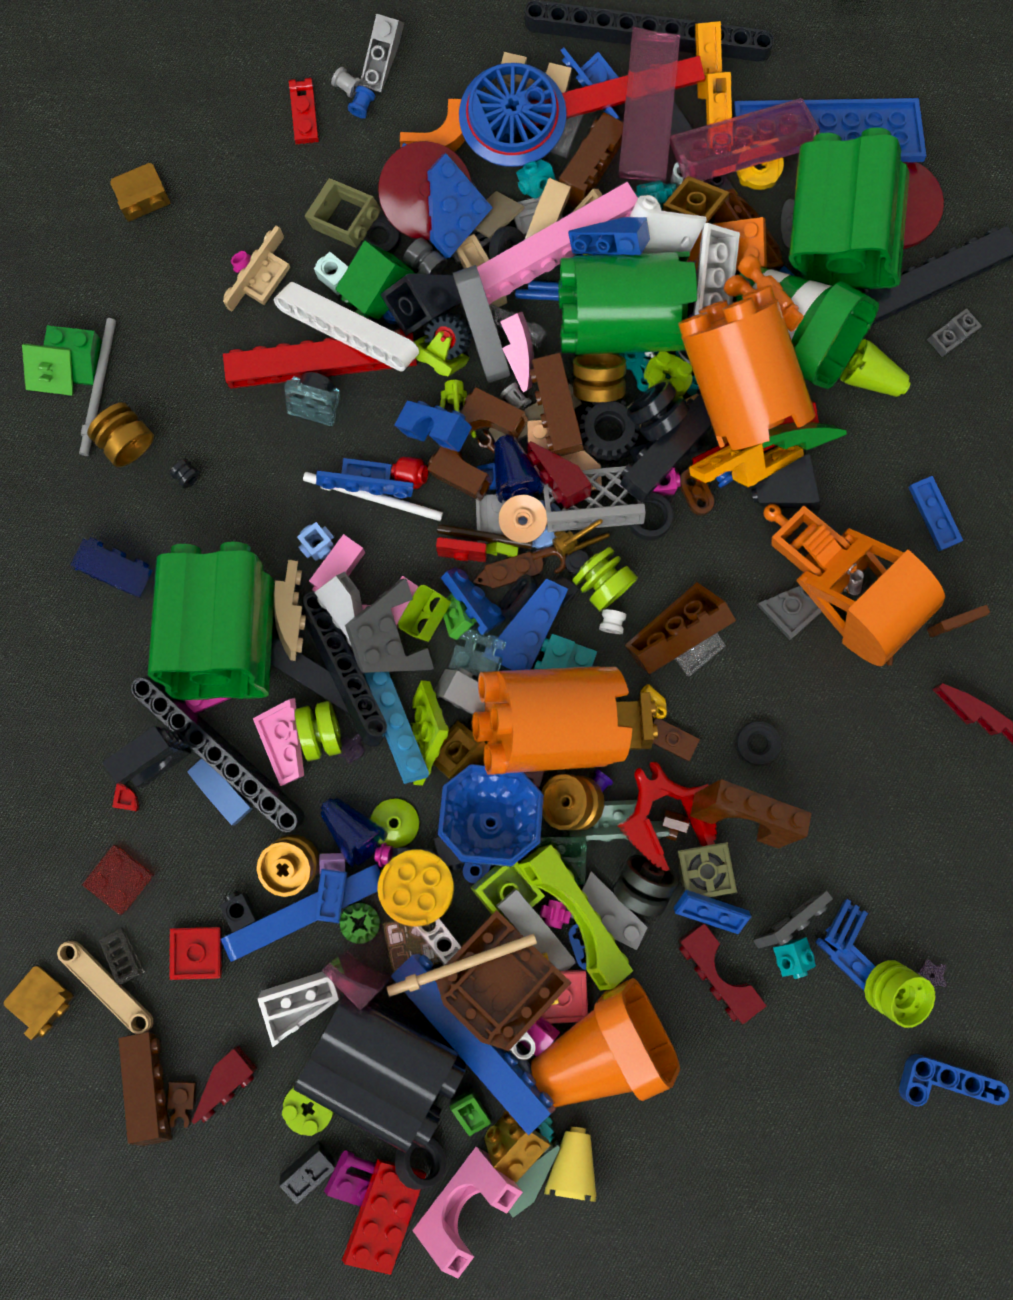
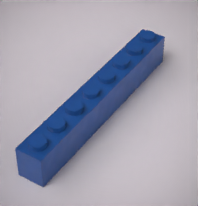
(491, 1064)

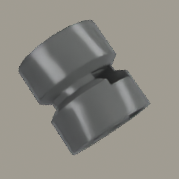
(422, 257)

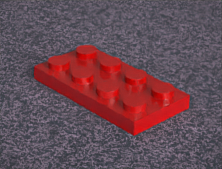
(381, 1220)

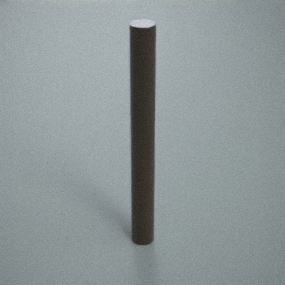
(480, 535)

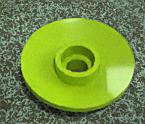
(407, 819)

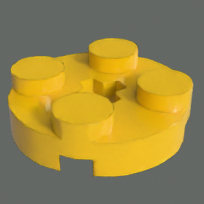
(764, 178)

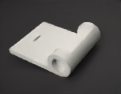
(667, 229)

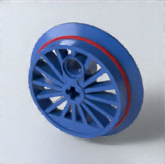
(479, 132)

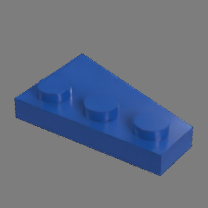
(478, 606)

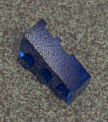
(111, 567)

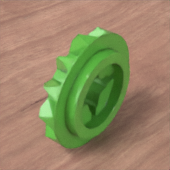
(371, 922)

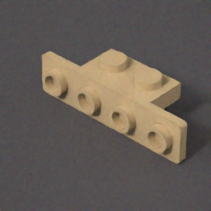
(261, 274)

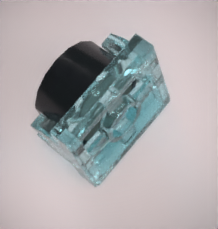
(312, 395)

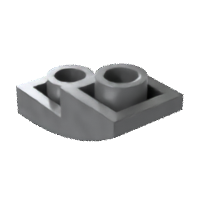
(954, 332)

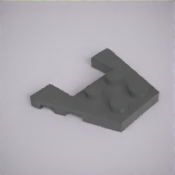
(376, 637)

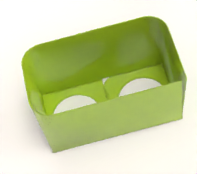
(413, 613)

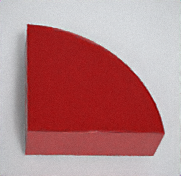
(125, 798)

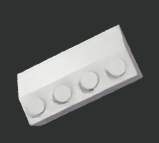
(715, 264)

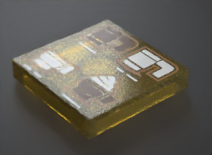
(406, 941)

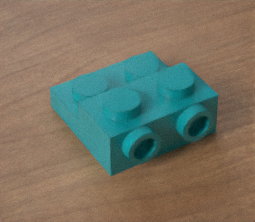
(564, 654)

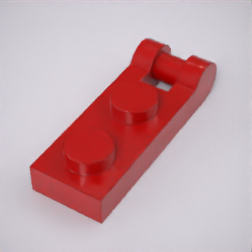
(303, 111)

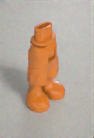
(751, 269)

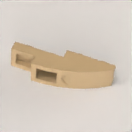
(287, 613)

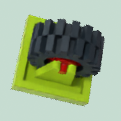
(445, 344)

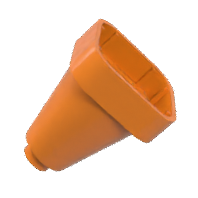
(609, 1052)

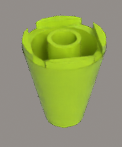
(875, 371)

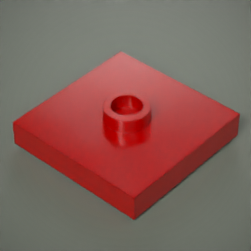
(461, 549)
(195, 953)

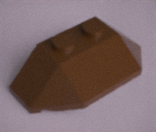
(736, 209)

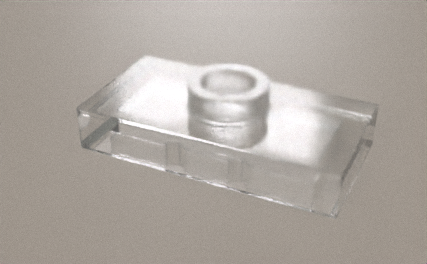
(700, 654)

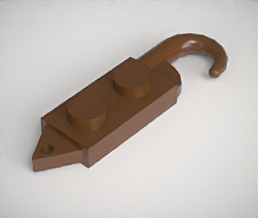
(509, 570)

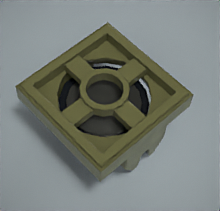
(705, 871)

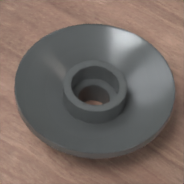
(786, 221)

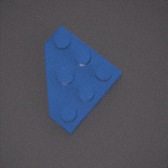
(453, 206)

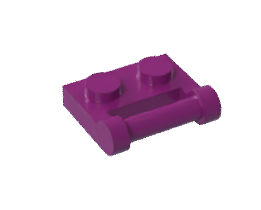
(347, 1185)

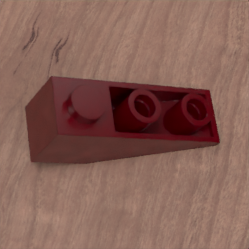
(565, 478)
(226, 1075)

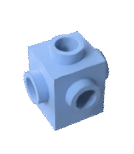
(310, 535)

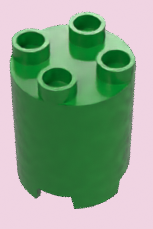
(625, 302)

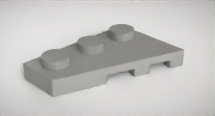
(615, 916)

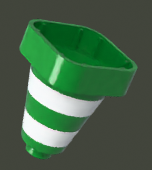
(831, 327)

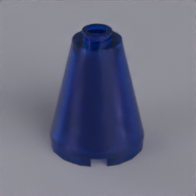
(514, 470)
(352, 831)

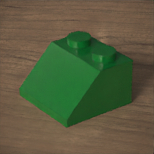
(84, 347)

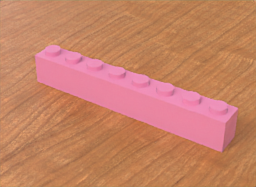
(544, 249)

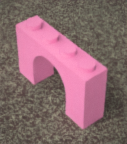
(344, 559)
(439, 1225)

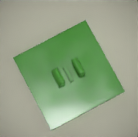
(47, 369)

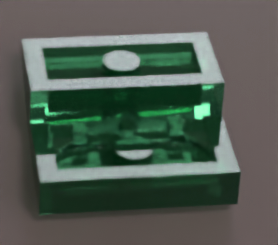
(572, 853)

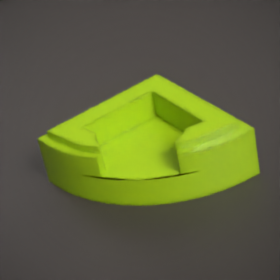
(497, 547)

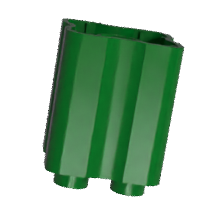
(850, 210)
(211, 623)

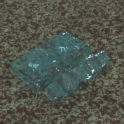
(477, 661)

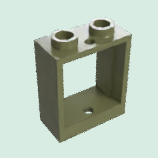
(331, 195)

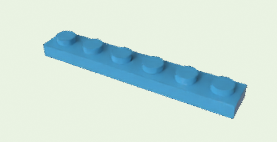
(398, 732)

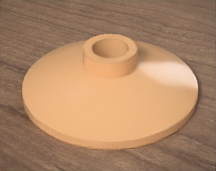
(519, 507)

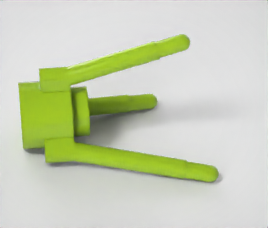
(455, 394)

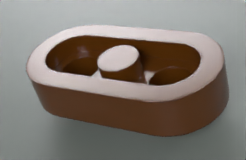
(694, 493)

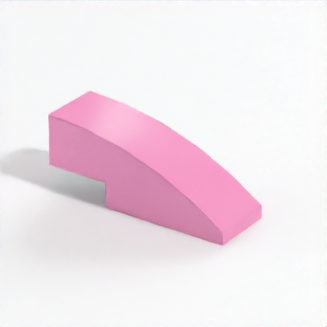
(520, 349)

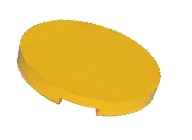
(415, 888)

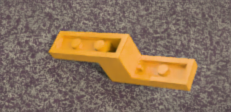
(717, 83)
(747, 464)

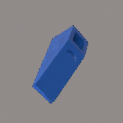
(611, 237)

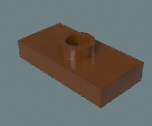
(675, 740)

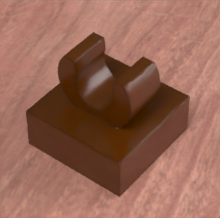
(675, 822)

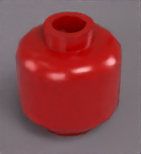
(410, 470)

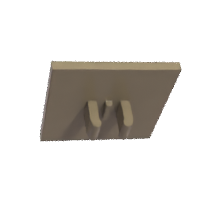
(500, 215)

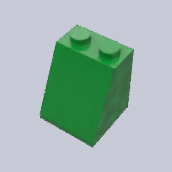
(368, 276)

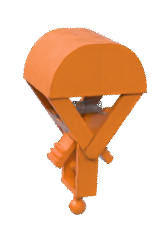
(887, 611)

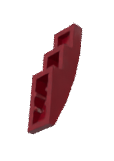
(972, 709)

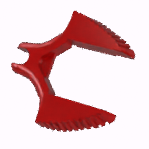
(639, 828)

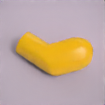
(660, 702)

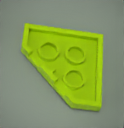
(430, 726)

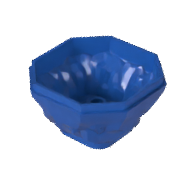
(501, 799)

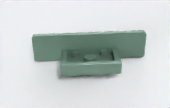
(614, 814)

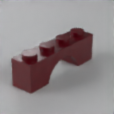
(740, 999)

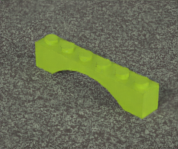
(603, 958)

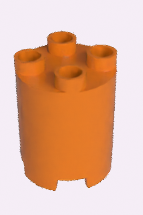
(746, 368)
(551, 719)

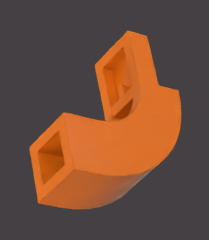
(448, 134)

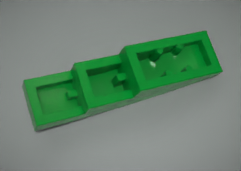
(807, 436)

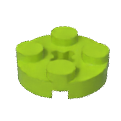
(672, 365)
(299, 1121)

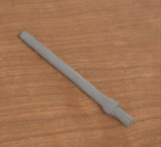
(98, 384)

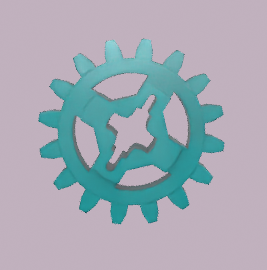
(656, 189)

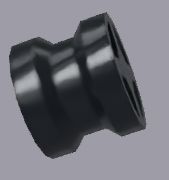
(185, 473)

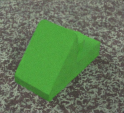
(456, 618)

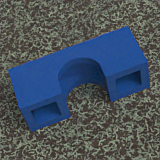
(446, 427)

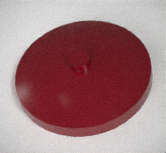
(406, 188)
(924, 205)

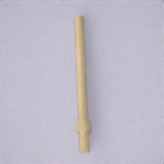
(414, 982)

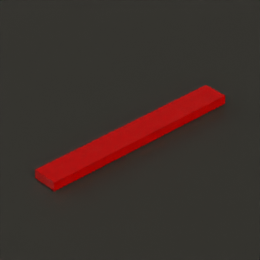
(614, 91)

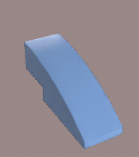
(220, 792)

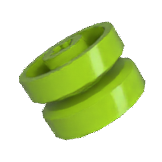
(318, 730)

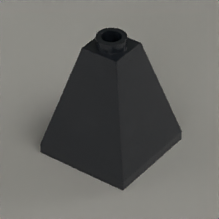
(789, 487)

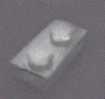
(571, 127)

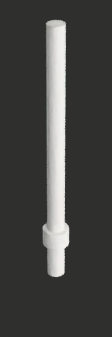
(385, 500)

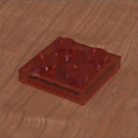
(117, 879)

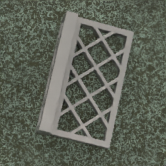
(611, 515)

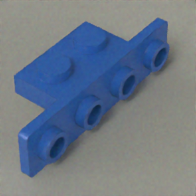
(592, 72)
(365, 476)

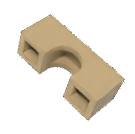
(560, 74)

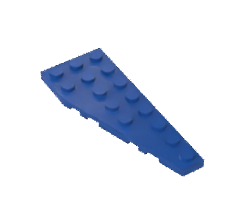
(853, 116)

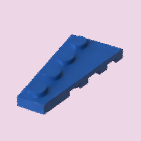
(530, 627)

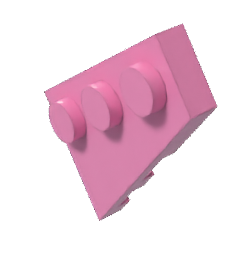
(281, 741)

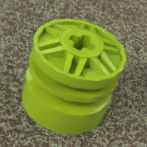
(604, 578)
(899, 993)

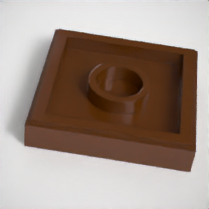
(958, 621)

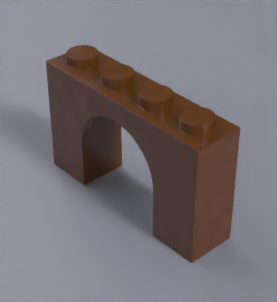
(480, 412)
(778, 821)

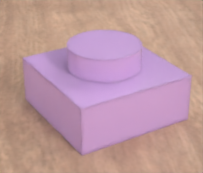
(332, 861)

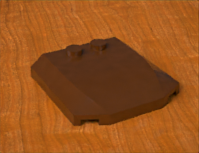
(503, 995)

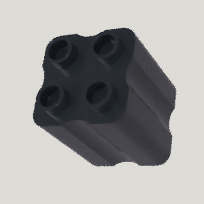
(382, 1072)

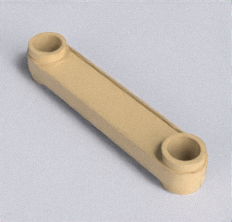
(104, 987)

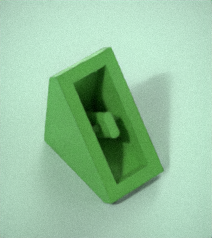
(469, 1112)

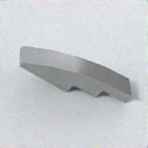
(528, 922)

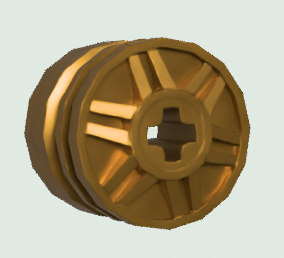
(120, 434)

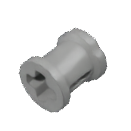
(345, 81)
(515, 397)

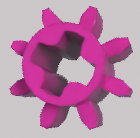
(555, 914)

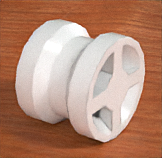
(612, 621)

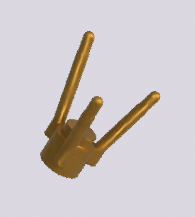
(566, 542)

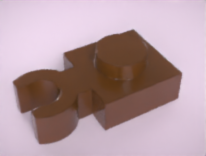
(181, 1097)

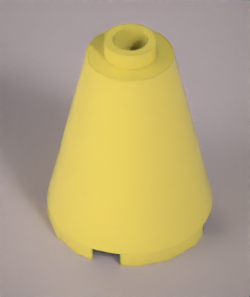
(573, 1167)

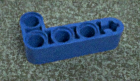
(955, 1082)

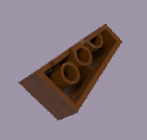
(592, 158)
(557, 405)
(679, 628)
(143, 1090)

